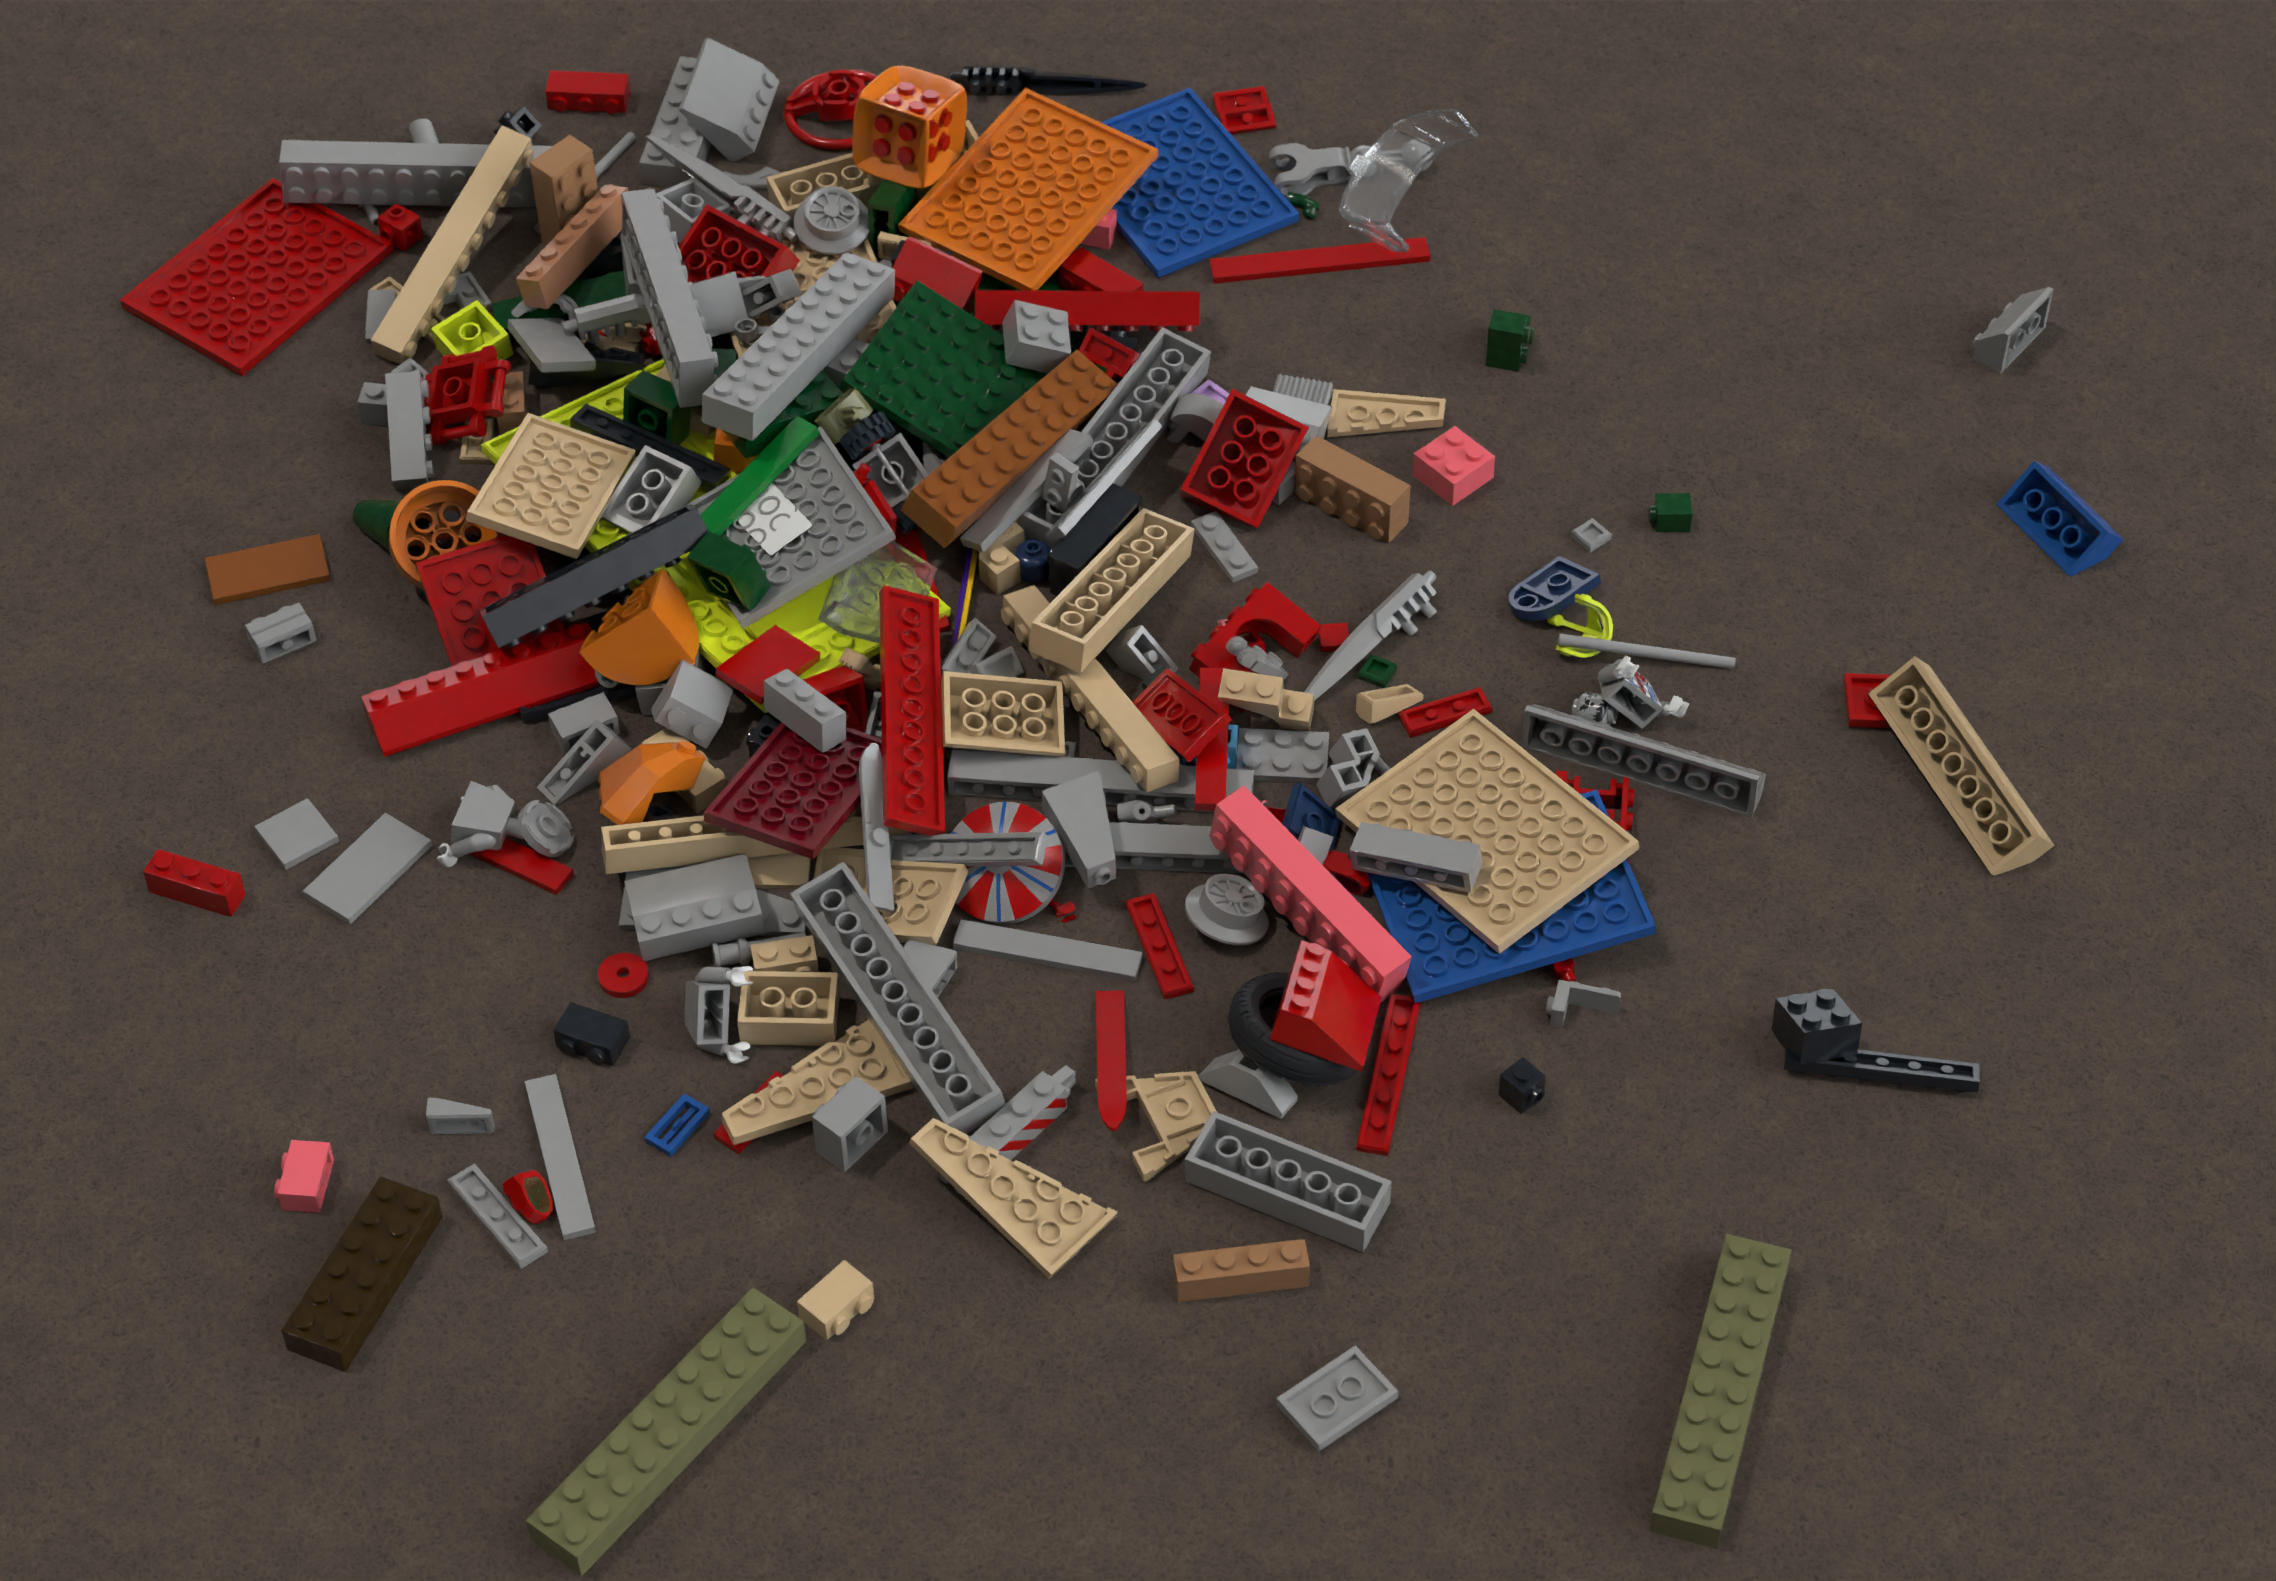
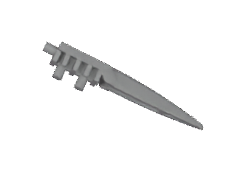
(747, 204)
(618, 312)
(1383, 621)

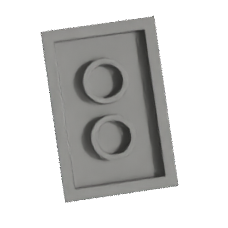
(1283, 754)
(1337, 1398)

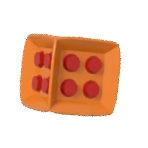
(909, 126)

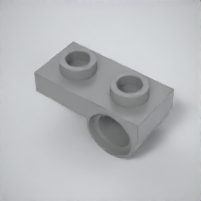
(1061, 483)

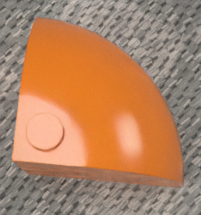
(645, 635)

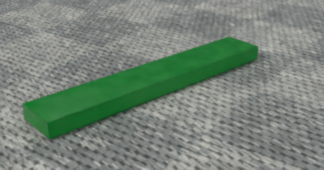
(758, 475)

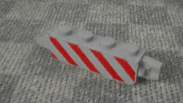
(1026, 1114)

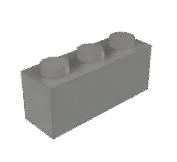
(804, 710)

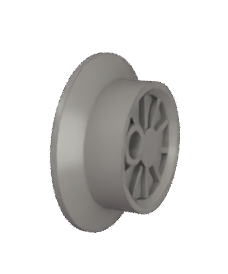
(831, 221)
(1228, 910)

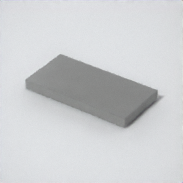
(550, 346)
(367, 868)

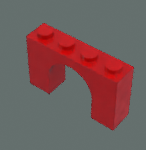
(1266, 613)

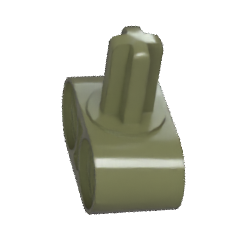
(844, 414)

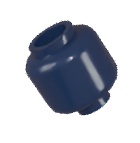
(1033, 560)

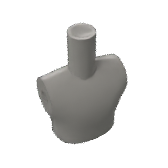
(1143, 812)

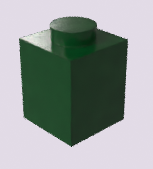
(1671, 512)

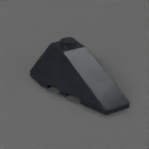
(608, 364)

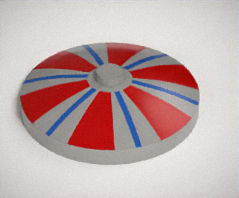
(1010, 892)

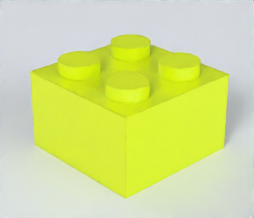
(470, 332)

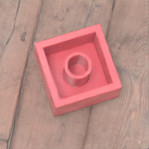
(1453, 465)

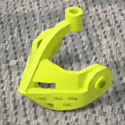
(1592, 630)

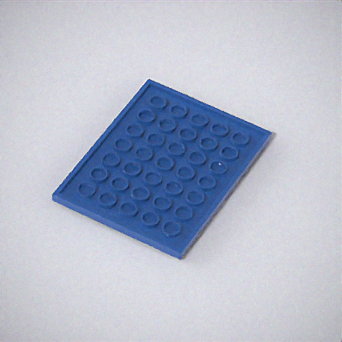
(1198, 191)
(1454, 958)

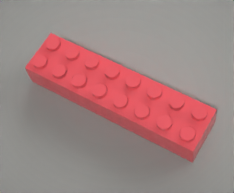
(1306, 891)

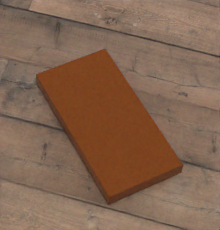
(267, 569)

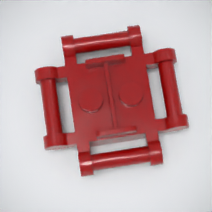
(463, 392)

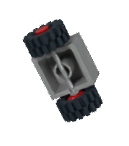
(891, 463)

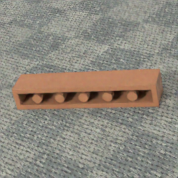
(572, 248)

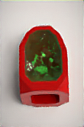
(529, 1196)

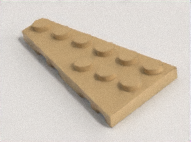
(814, 1082)
(1022, 1203)

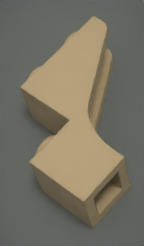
(1267, 697)

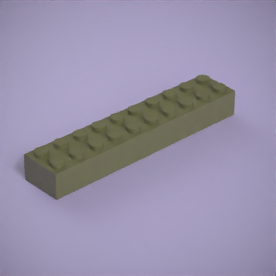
(1720, 1392)
(666, 1431)

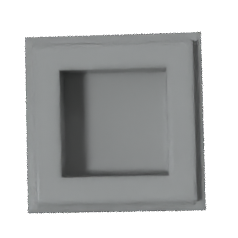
(1591, 535)

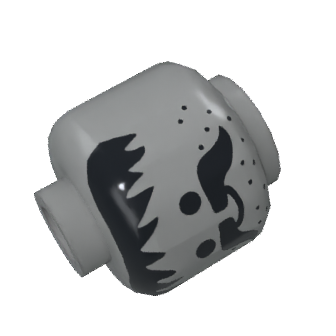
(1594, 708)

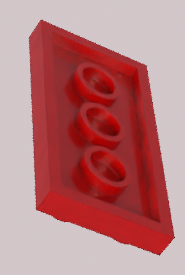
(1181, 714)

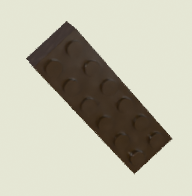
(362, 1274)

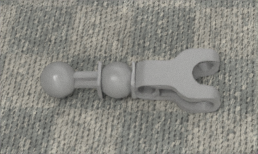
(1312, 167)

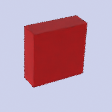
(1332, 636)

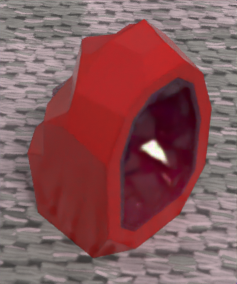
(1341, 869)

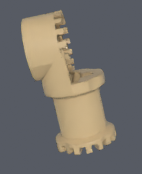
(862, 665)

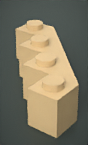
(998, 565)

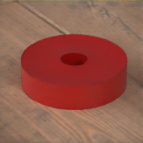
(623, 986)

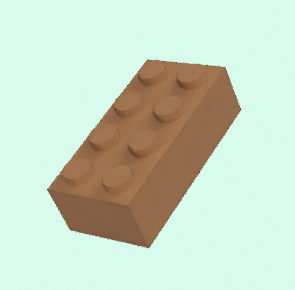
(562, 184)
(1352, 489)

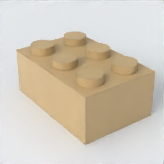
(789, 1008)

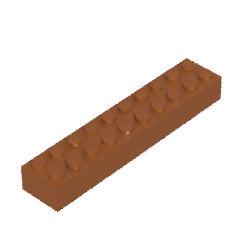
(1007, 448)

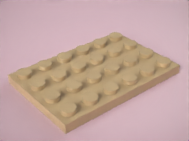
(551, 485)

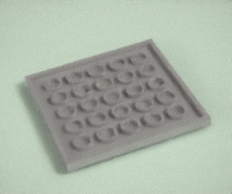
(842, 529)

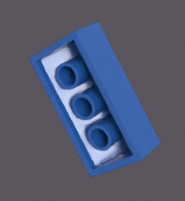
(2058, 520)

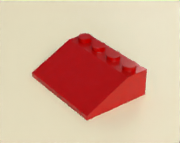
(725, 245)
(1243, 460)
(1326, 1008)

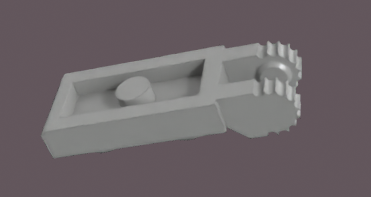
(1256, 658)

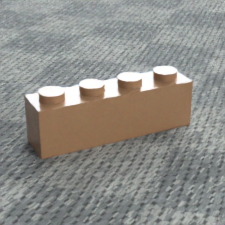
(1241, 1270)

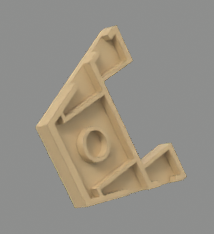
(1177, 1111)

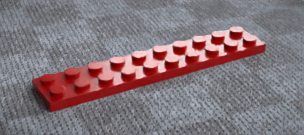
(911, 712)

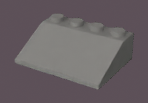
(729, 99)
(694, 907)

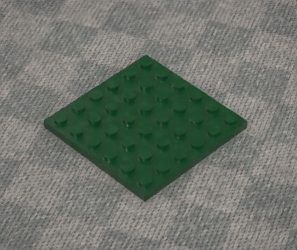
(938, 371)

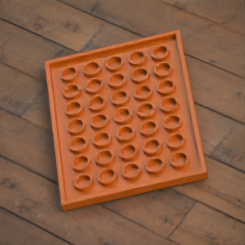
(1029, 190)

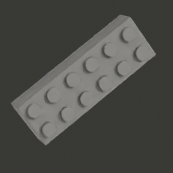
(674, 129)
(1288, 1181)

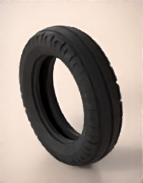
(1254, 1040)

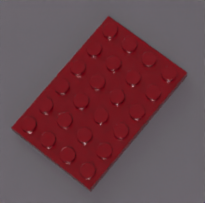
(793, 792)

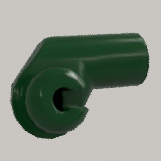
(1305, 202)

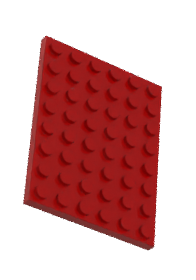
(256, 277)

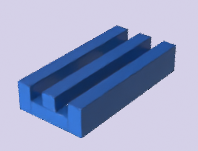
(662, 1145)

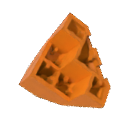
(646, 770)

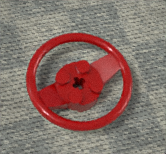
(833, 97)

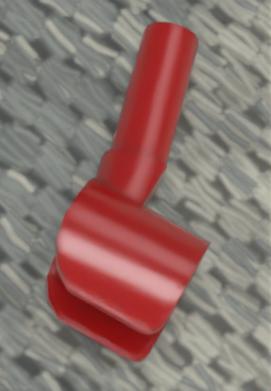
(1063, 909)

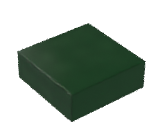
(1377, 671)

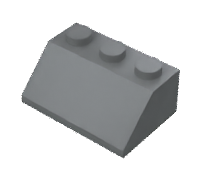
(2013, 330)
(1304, 411)

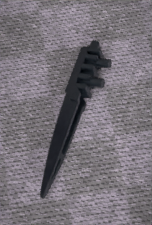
(1037, 81)

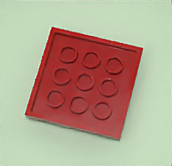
(471, 579)

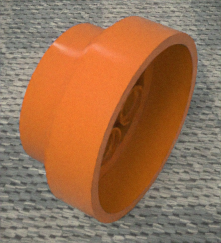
(431, 503)

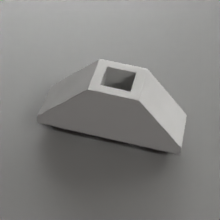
(1246, 1081)

